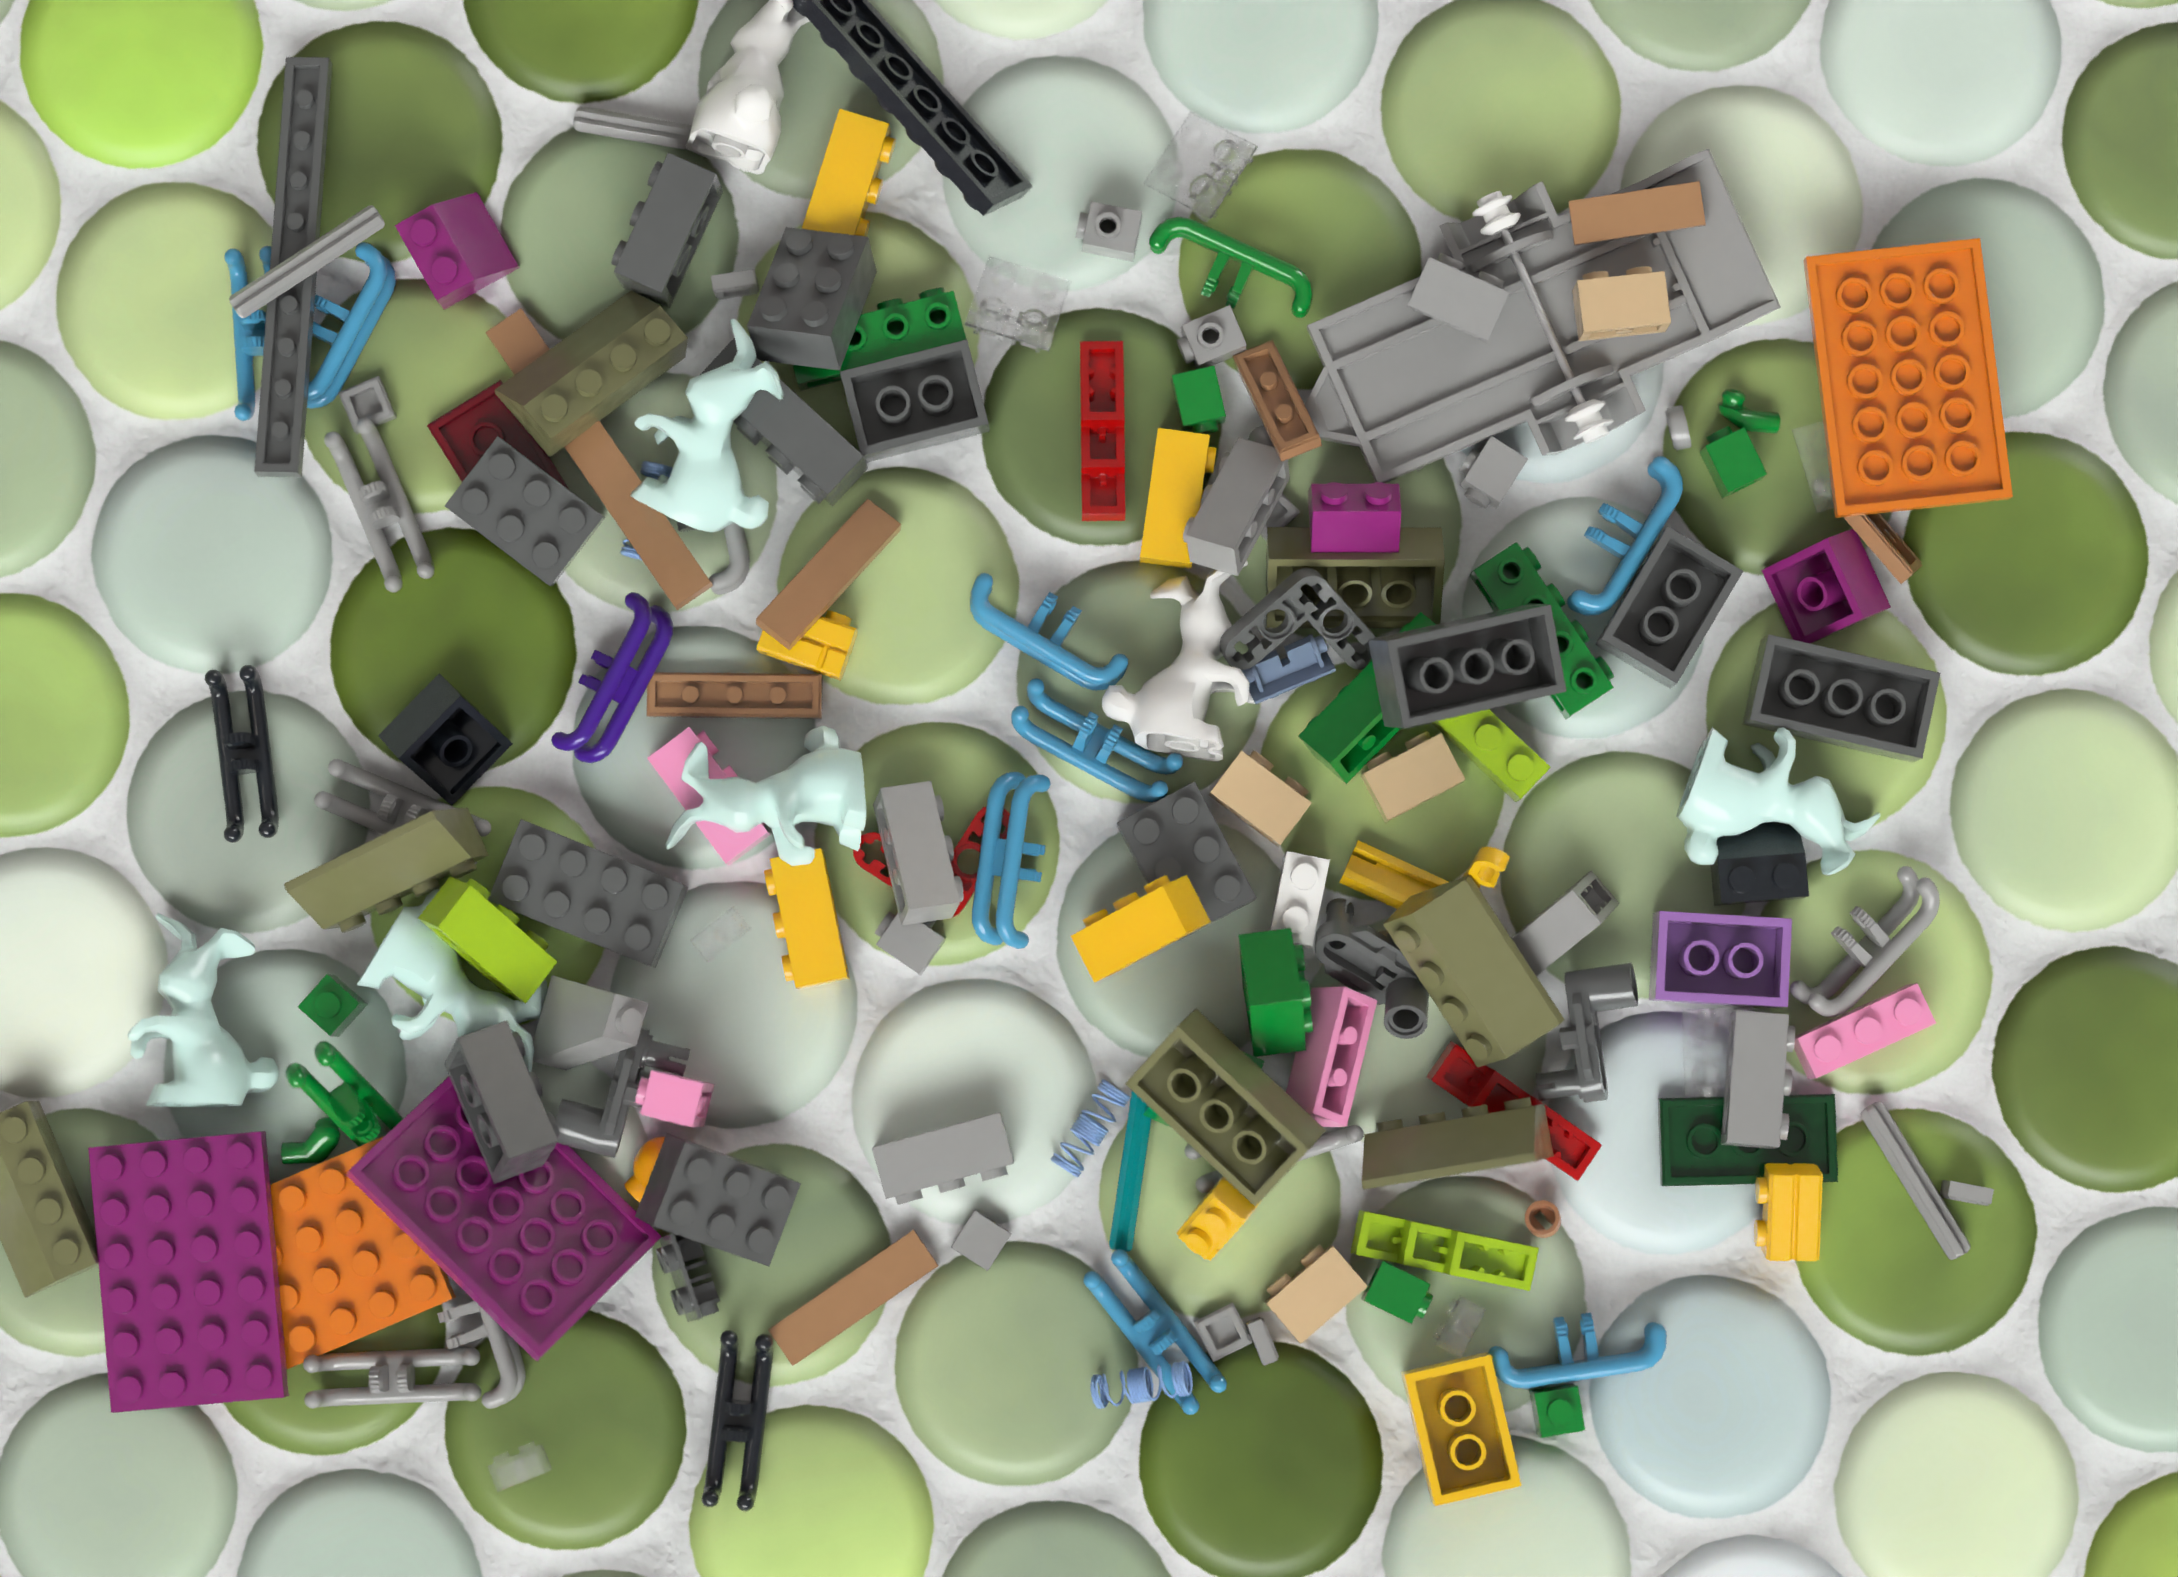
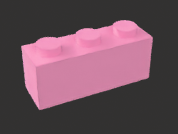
(670, 763)
(1863, 1031)
(1329, 1069)
(675, 1098)

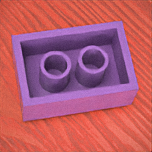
(1720, 959)

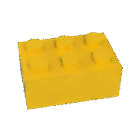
(1461, 1428)

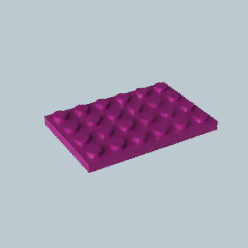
(522, 1248)
(188, 1272)

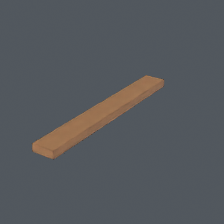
(613, 480)

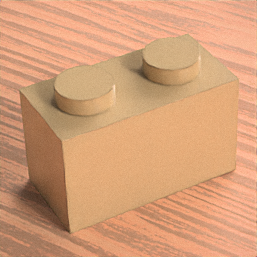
(1621, 304)
(1412, 776)
(1261, 797)
(1314, 1292)

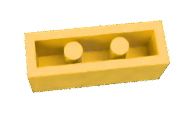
(849, 175)
(1174, 495)
(807, 922)
(1139, 926)

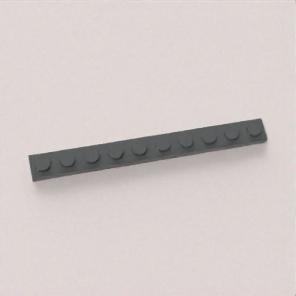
(294, 227)

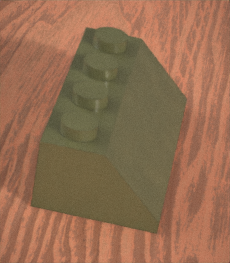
(593, 371)
(1377, 586)
(389, 869)
(1473, 970)
(1225, 1107)
(1455, 1145)
(40, 1207)

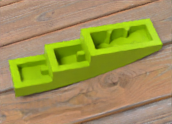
(1444, 1250)

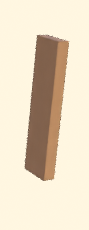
(828, 574)
(735, 695)
(853, 1297)

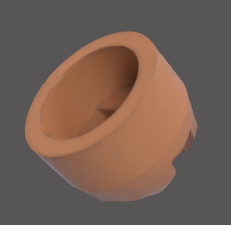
(1551, 1214)

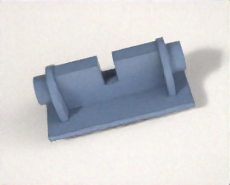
(1304, 664)

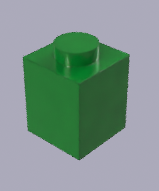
(1198, 400)
(1732, 460)
(332, 1005)
(1398, 1292)
(1557, 1410)

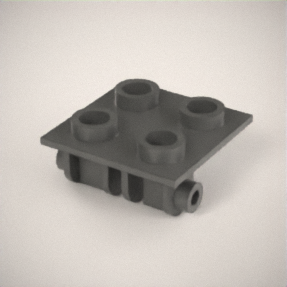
(690, 1301)

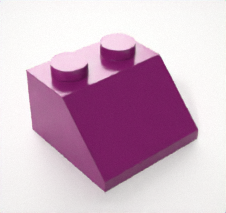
(457, 248)
(1354, 517)
(1826, 587)

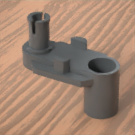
(1374, 967)
(1586, 994)
(602, 1129)

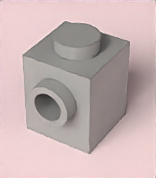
(1109, 231)
(1211, 339)
(1491, 473)
(910, 944)

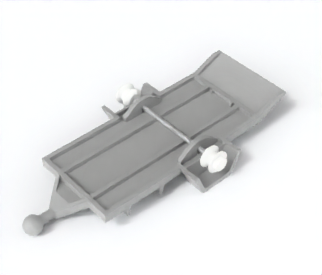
(1426, 390)

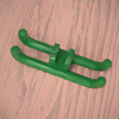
(1233, 249)
(350, 1104)

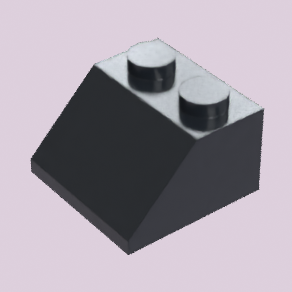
(445, 739)
(1760, 866)

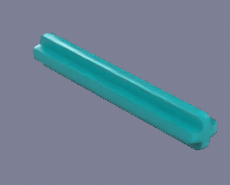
(1130, 1176)

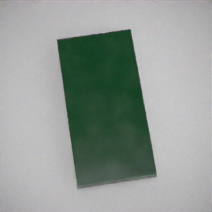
(1693, 1148)

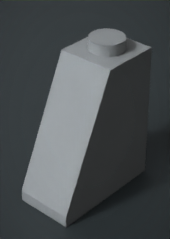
(1565, 922)
(584, 1024)

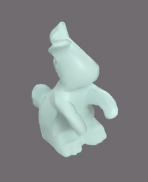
(705, 478)
(815, 788)
(1732, 800)
(435, 973)
(206, 1058)

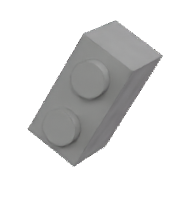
(1458, 297)

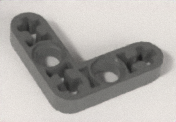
(1297, 610)

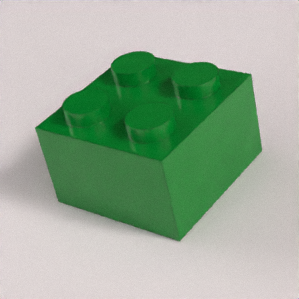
(1275, 992)

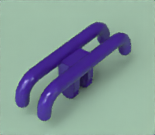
(620, 682)

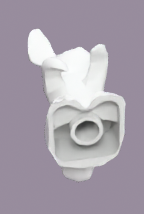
(743, 99)
(1174, 702)

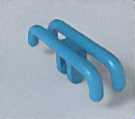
(356, 327)
(248, 333)
(1644, 536)
(1040, 648)
(1093, 746)
(1004, 857)
(1155, 1329)
(1588, 1368)

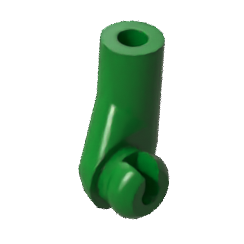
(1740, 416)
(316, 1147)

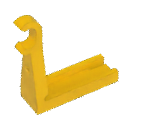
(1395, 880)

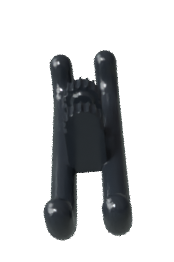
(244, 753)
(738, 1420)

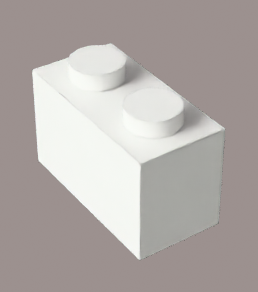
(1300, 896)

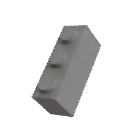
(1236, 506)
(917, 852)
(1757, 1079)
(943, 1158)

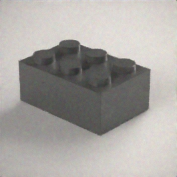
(667, 229)
(812, 298)
(915, 401)
(524, 511)
(1669, 607)
(1184, 839)
(502, 1101)
(717, 1200)

